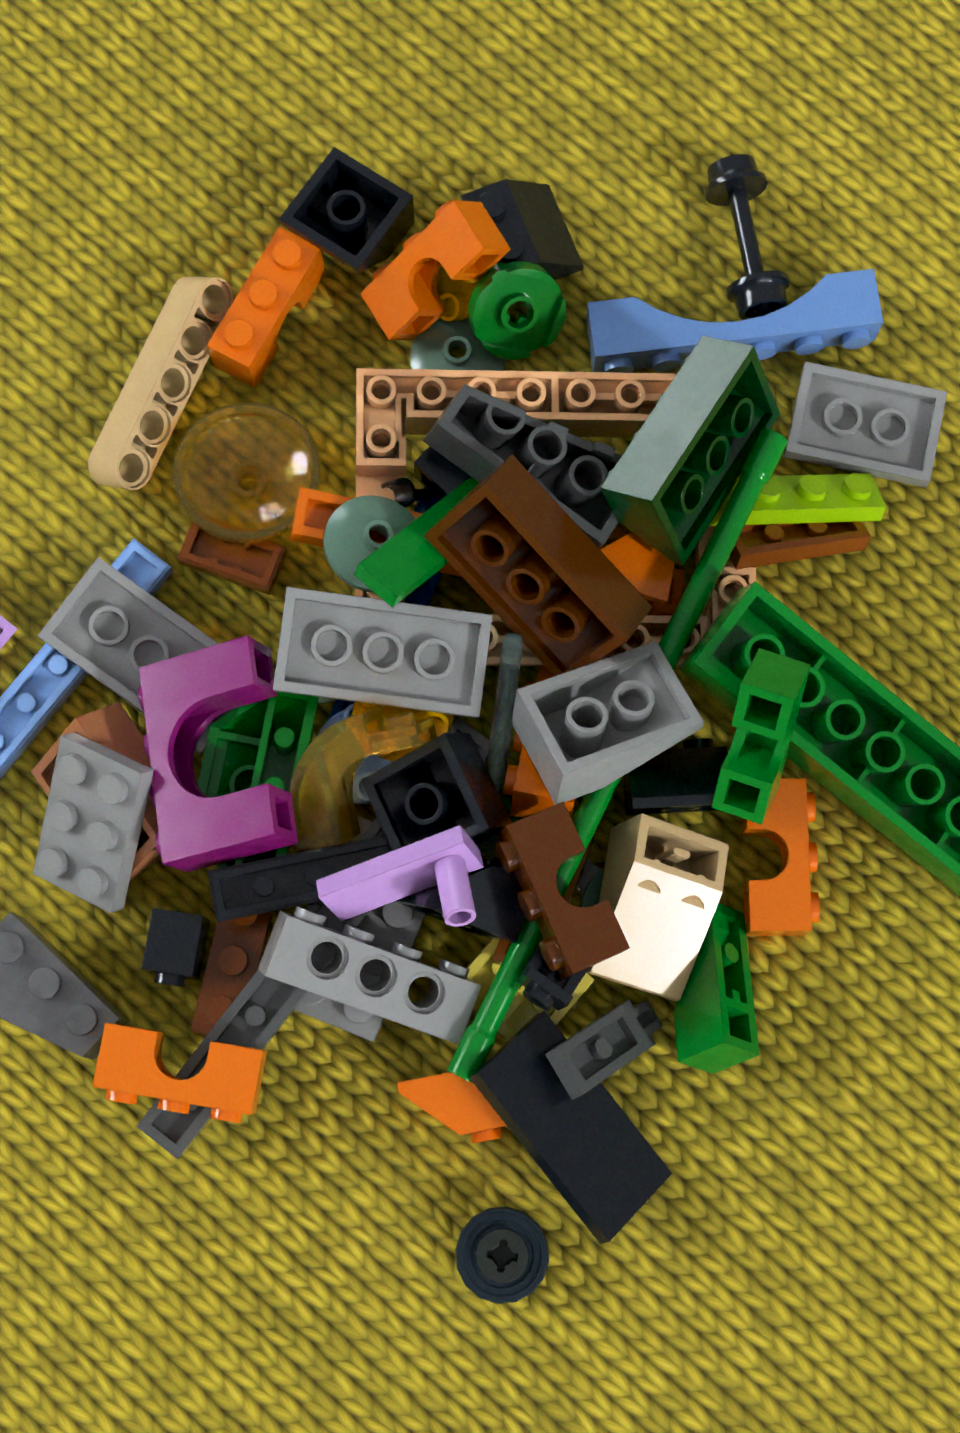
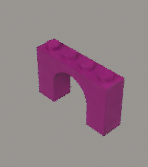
(178, 704)

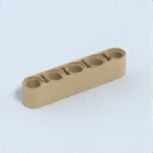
(176, 355)

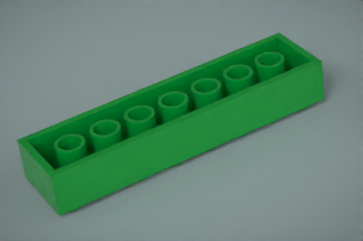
(847, 729)

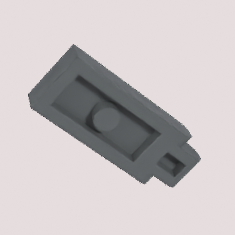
(604, 1046)

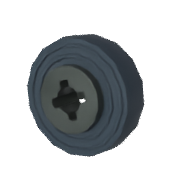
(488, 1236)

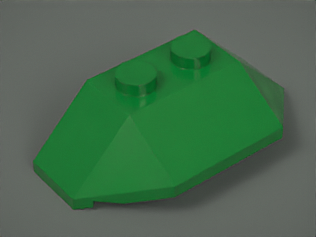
(257, 747)

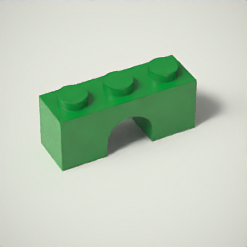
(765, 726)

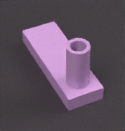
(433, 861)

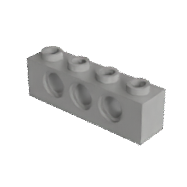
(440, 1013)

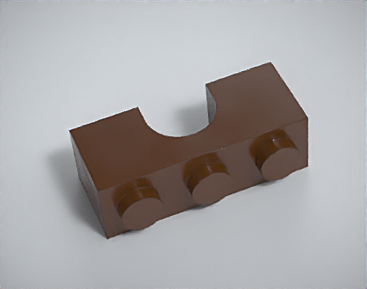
(571, 934)

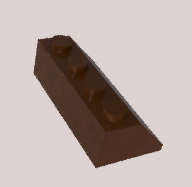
(538, 570)

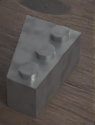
(48, 993)

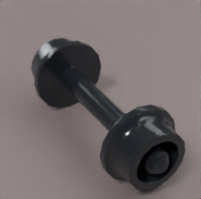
(734, 183)

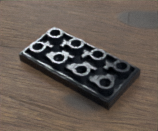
(578, 1143)

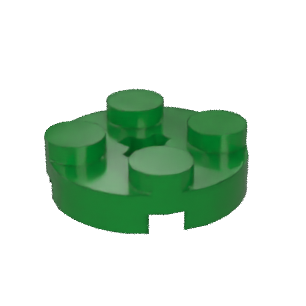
(498, 291)

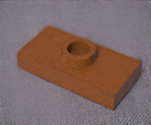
(245, 564)

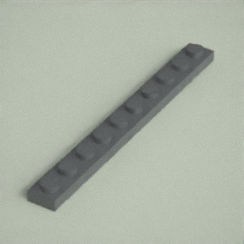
(257, 1012)

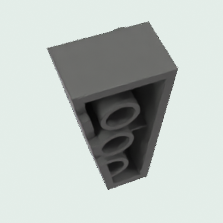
(484, 431)

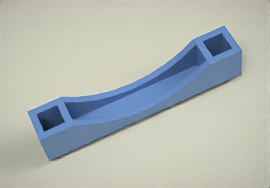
(835, 312)

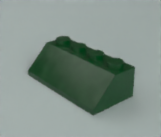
(692, 447)

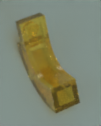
(328, 767)

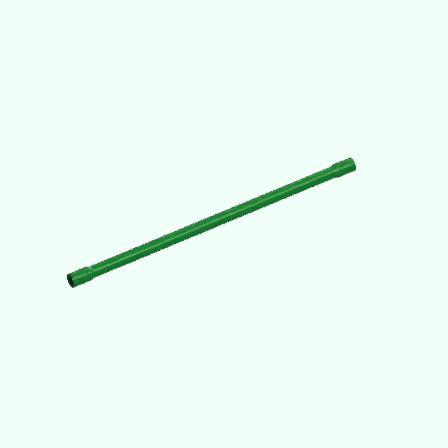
(756, 472)

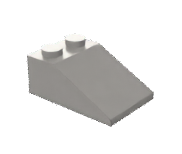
(603, 720)

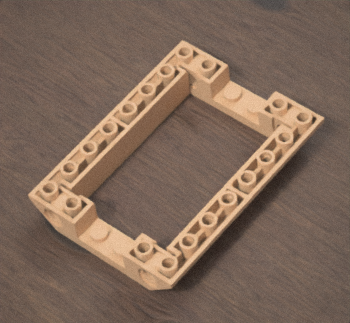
(584, 402)

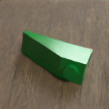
(717, 1006)

